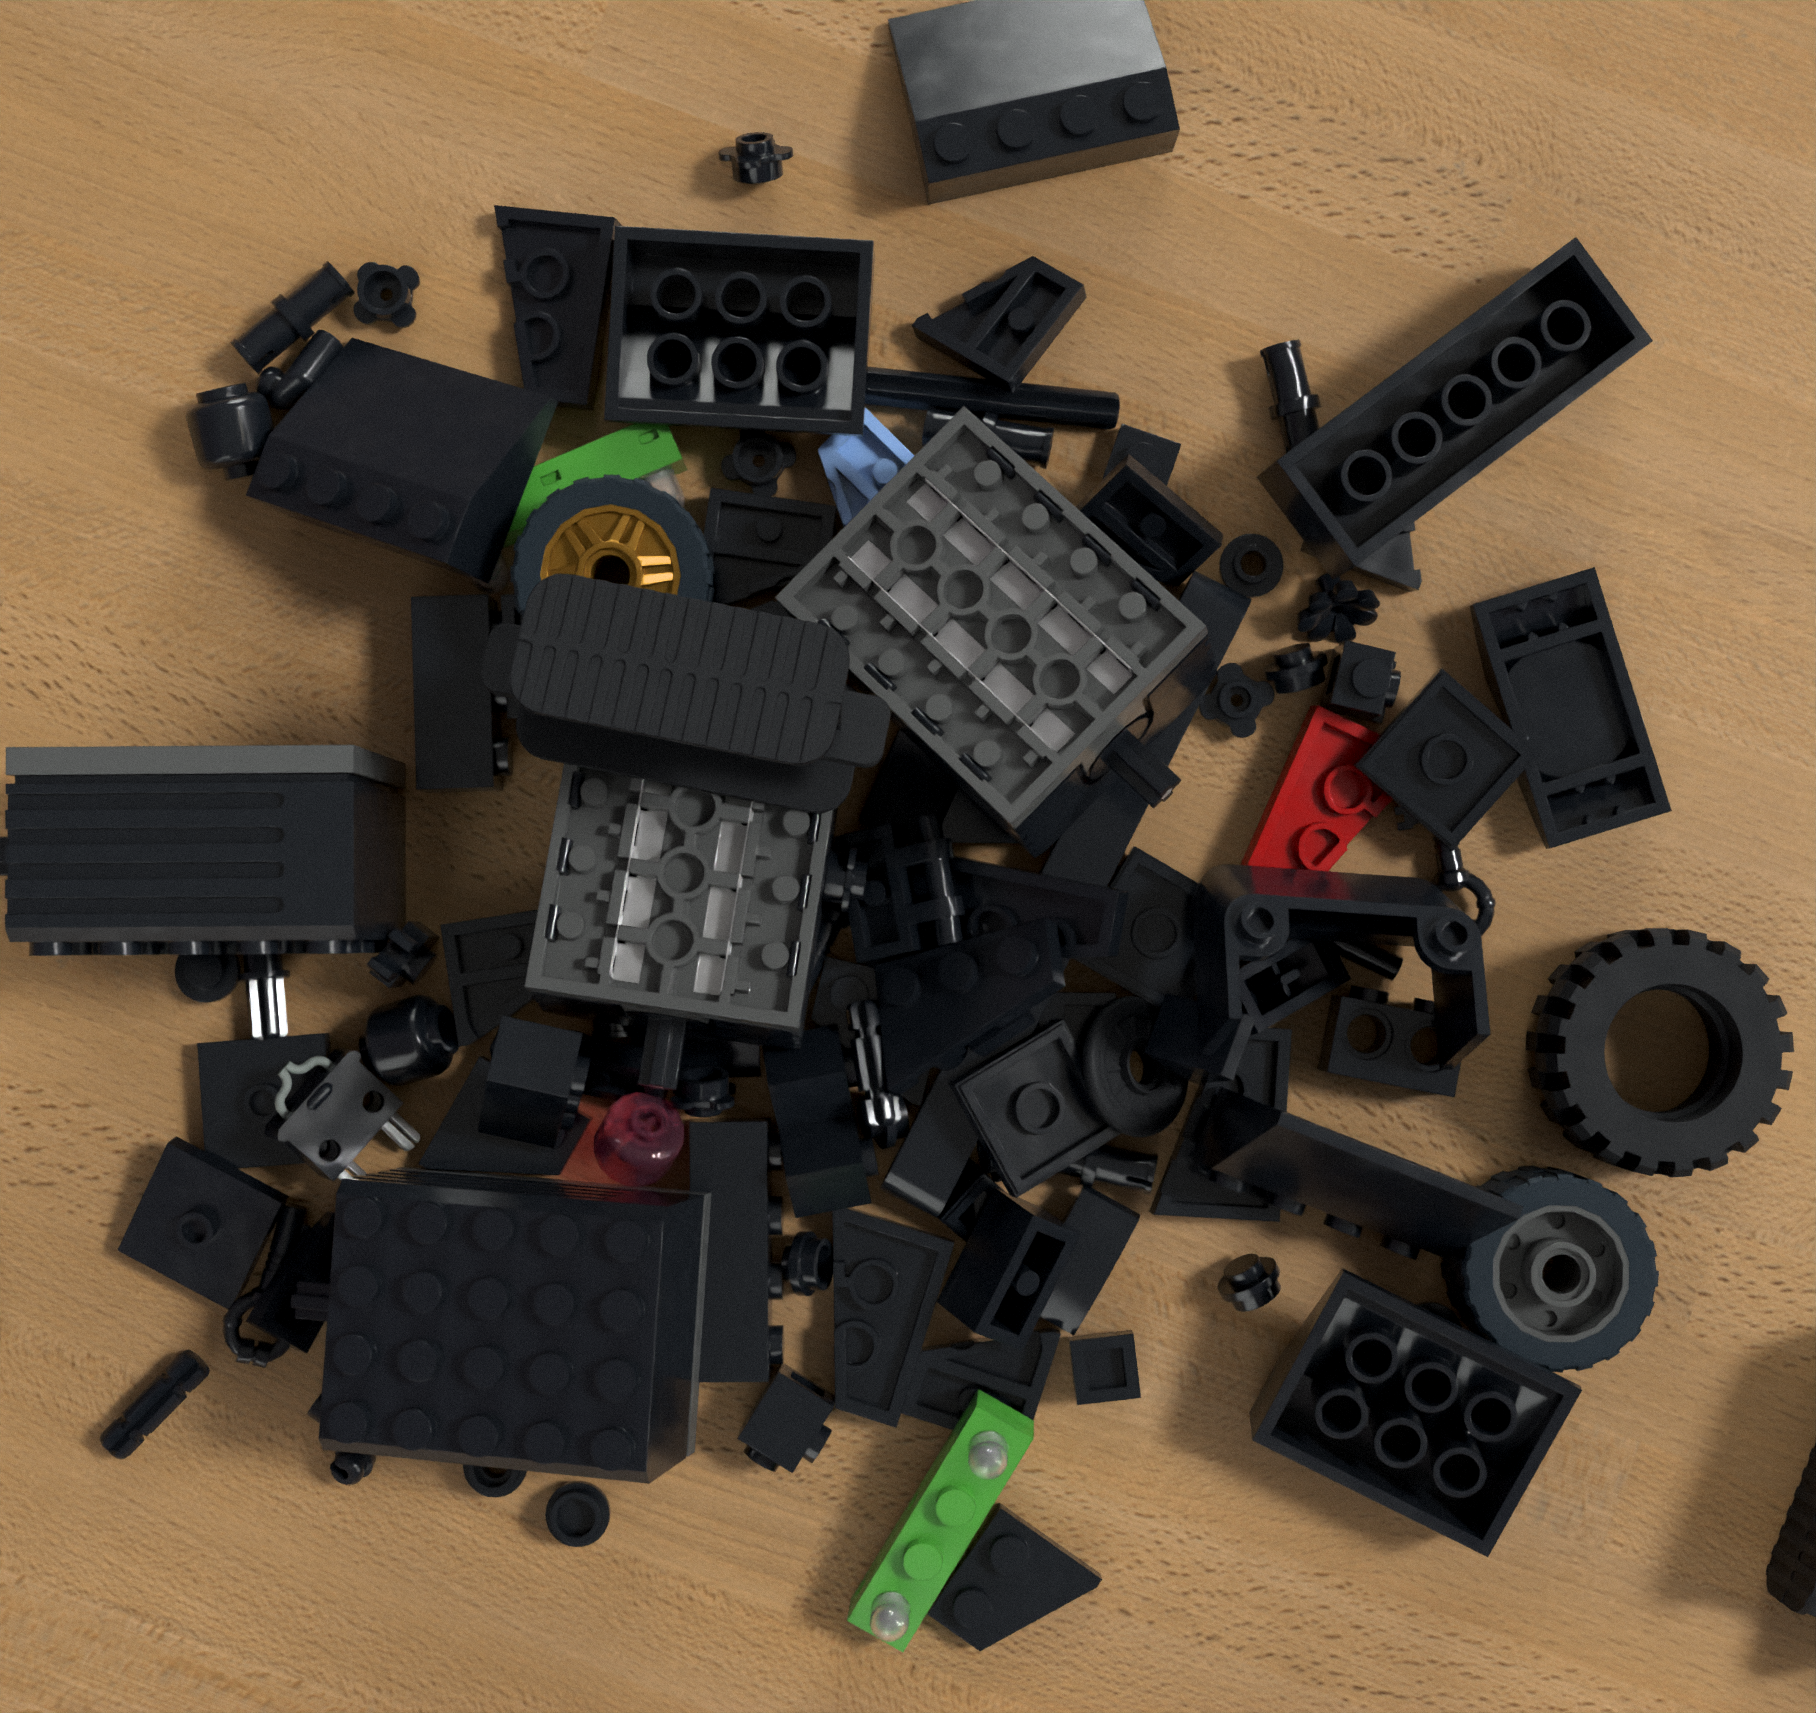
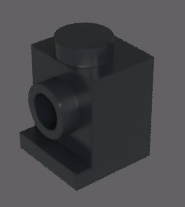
(1361, 681)

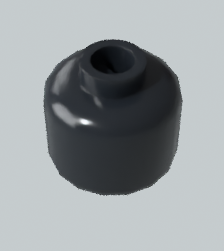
(230, 429)
(409, 1040)

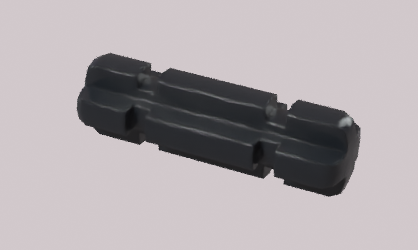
(880, 1106)
(154, 1404)

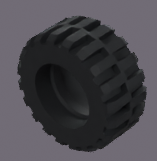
(1740, 1067)

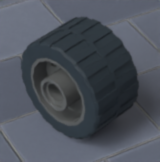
(1597, 1282)

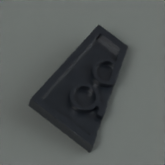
(560, 298)
(882, 1308)

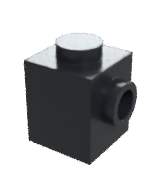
(787, 1421)

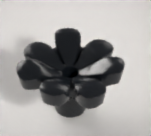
(1337, 609)

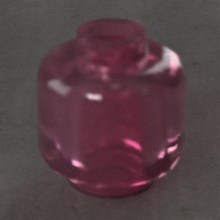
(638, 1139)

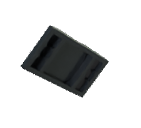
(1570, 697)

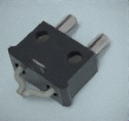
(332, 1111)

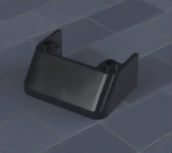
(1255, 909)

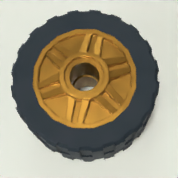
(612, 522)

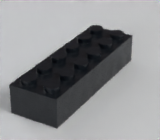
(1454, 409)

